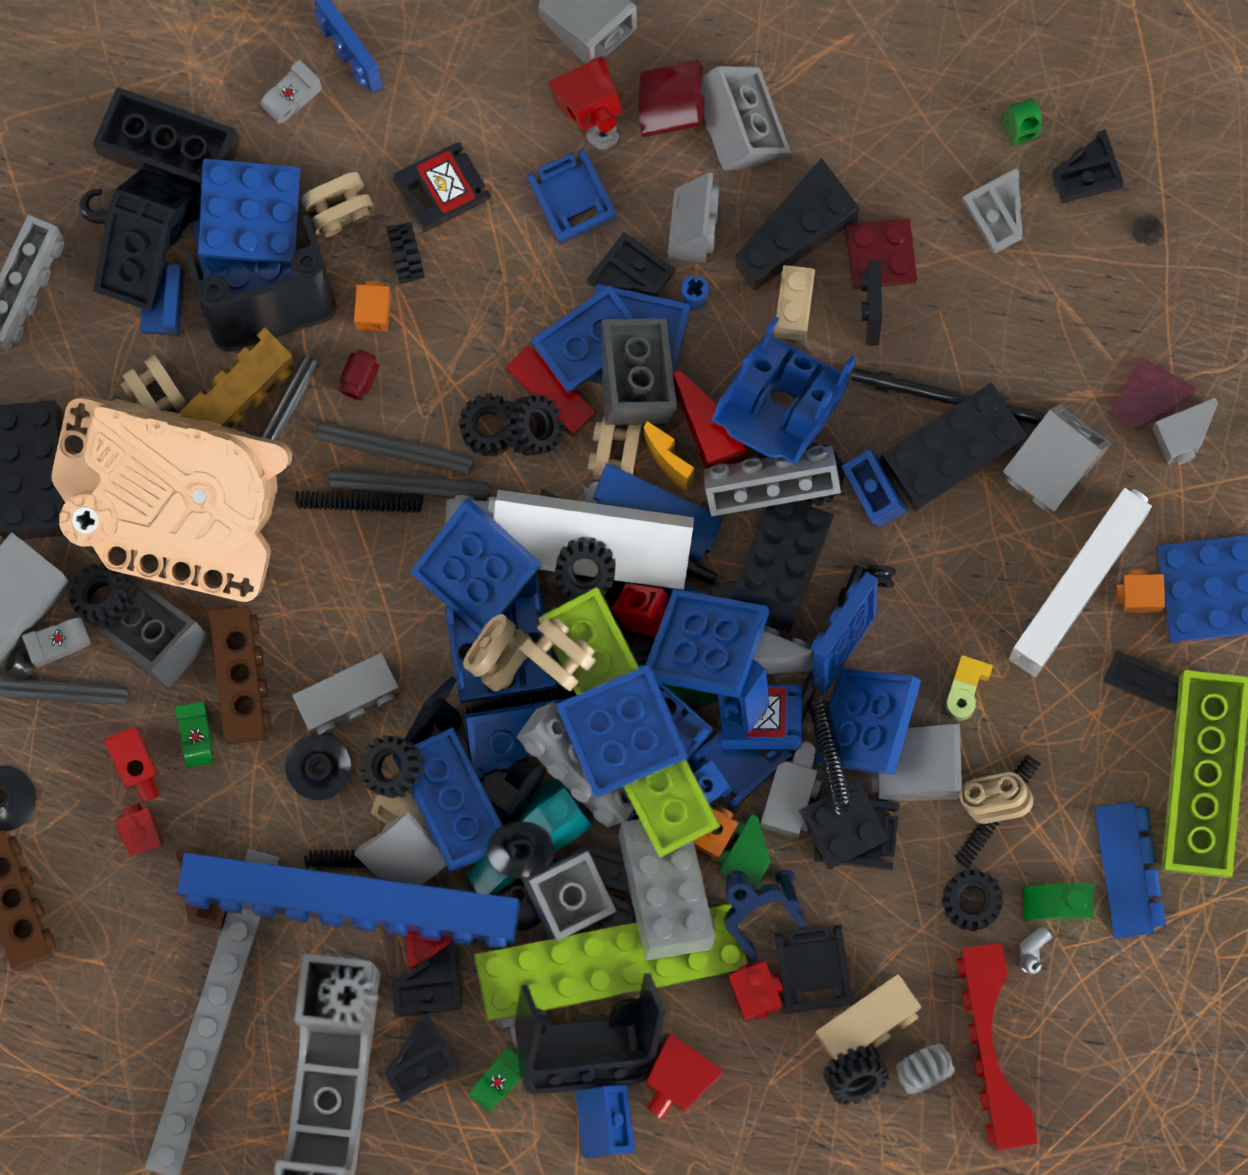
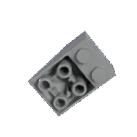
(694, 220)
(782, 655)

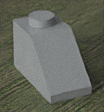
(1184, 432)

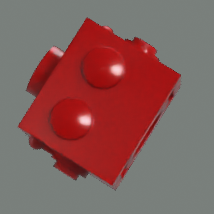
(641, 609)
(138, 829)
(756, 991)

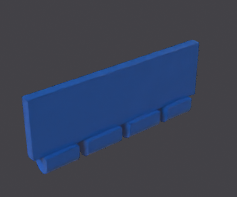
(629, 491)
(1123, 863)

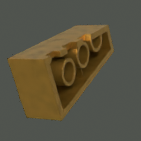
(244, 385)

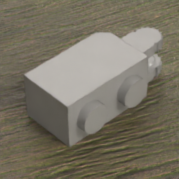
(790, 791)

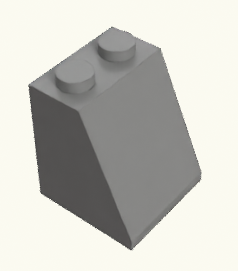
(590, 26)
(1055, 458)
(926, 767)

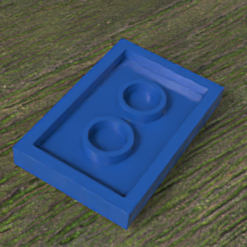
(347, 45)
(575, 342)

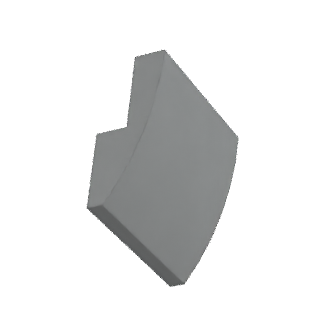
(402, 853)

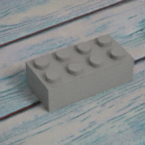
(665, 895)

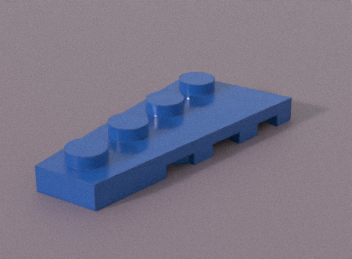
(493, 736)

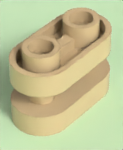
(330, 220)
(135, 387)
(606, 435)
(497, 653)
(579, 653)
(996, 798)

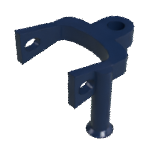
(747, 898)

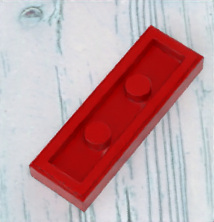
(538, 379)

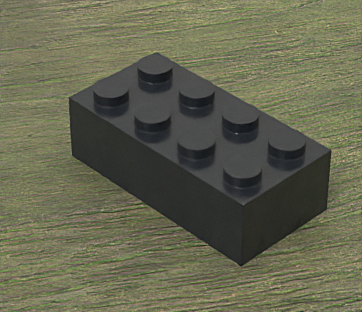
(161, 138)
(953, 447)
(27, 455)
(783, 560)

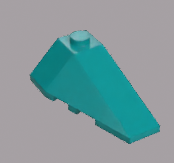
(548, 807)

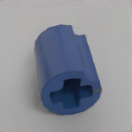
(695, 292)

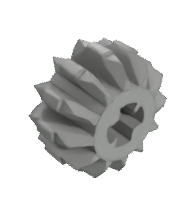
(340, 989)
(925, 1069)

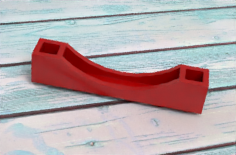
(1009, 1116)

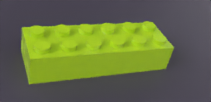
(1206, 774)

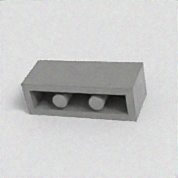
(347, 695)

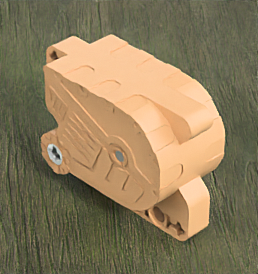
(168, 492)

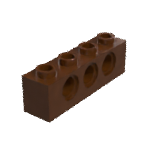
(224, 626)
(36, 947)

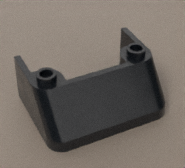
(279, 306)
(505, 789)
(591, 1051)

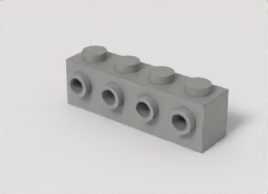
(24, 274)
(771, 481)
(549, 742)

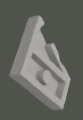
(997, 210)

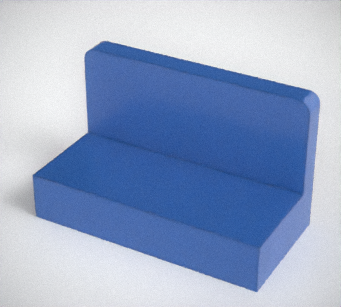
(167, 314)
(605, 1121)

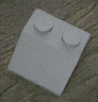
(569, 895)

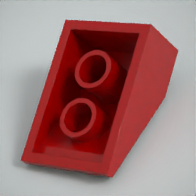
(710, 439)

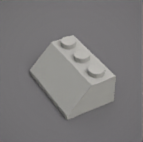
(742, 118)

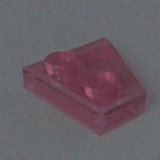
(1149, 394)

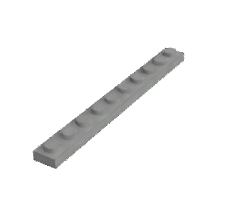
(205, 1036)

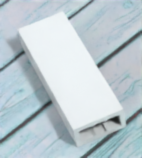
(645, 544)
(1080, 581)

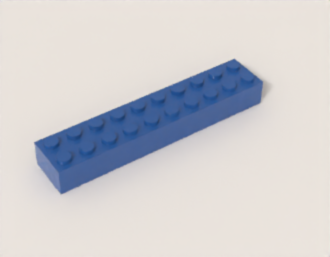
(349, 899)

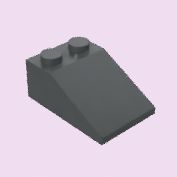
(637, 372)
(156, 635)

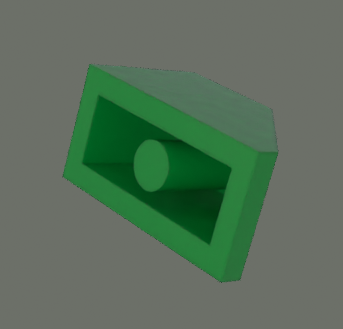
(1058, 902)

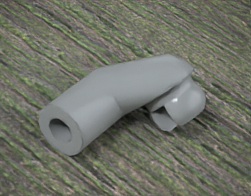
(1029, 950)

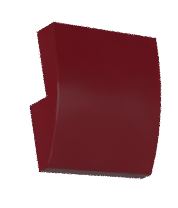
(670, 98)

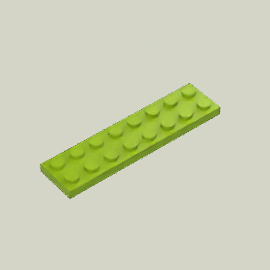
(668, 800)
(595, 967)

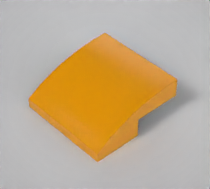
(662, 450)

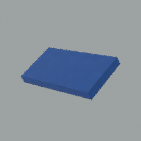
(453, 801)

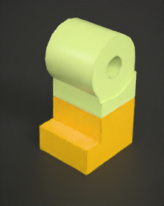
(961, 697)

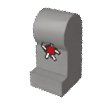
(291, 93)
(56, 641)

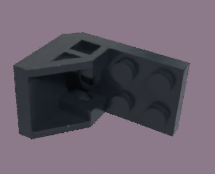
(139, 229)

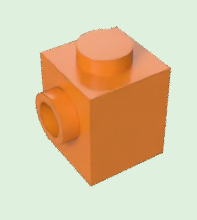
(372, 307)
(1141, 592)
(717, 840)

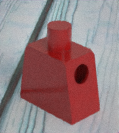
(588, 96)
(126, 749)
(679, 1077)

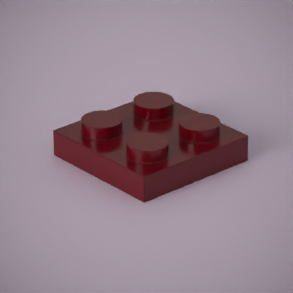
(882, 241)

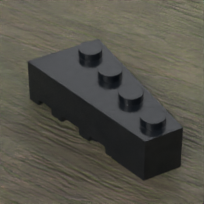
(801, 223)

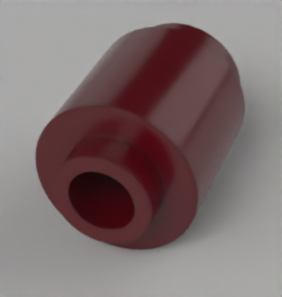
(358, 375)

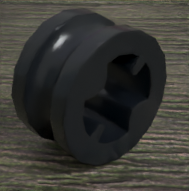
(883, 574)

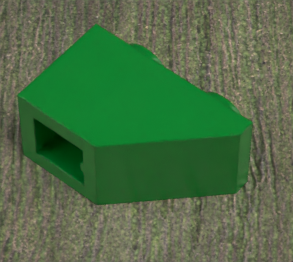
(748, 852)

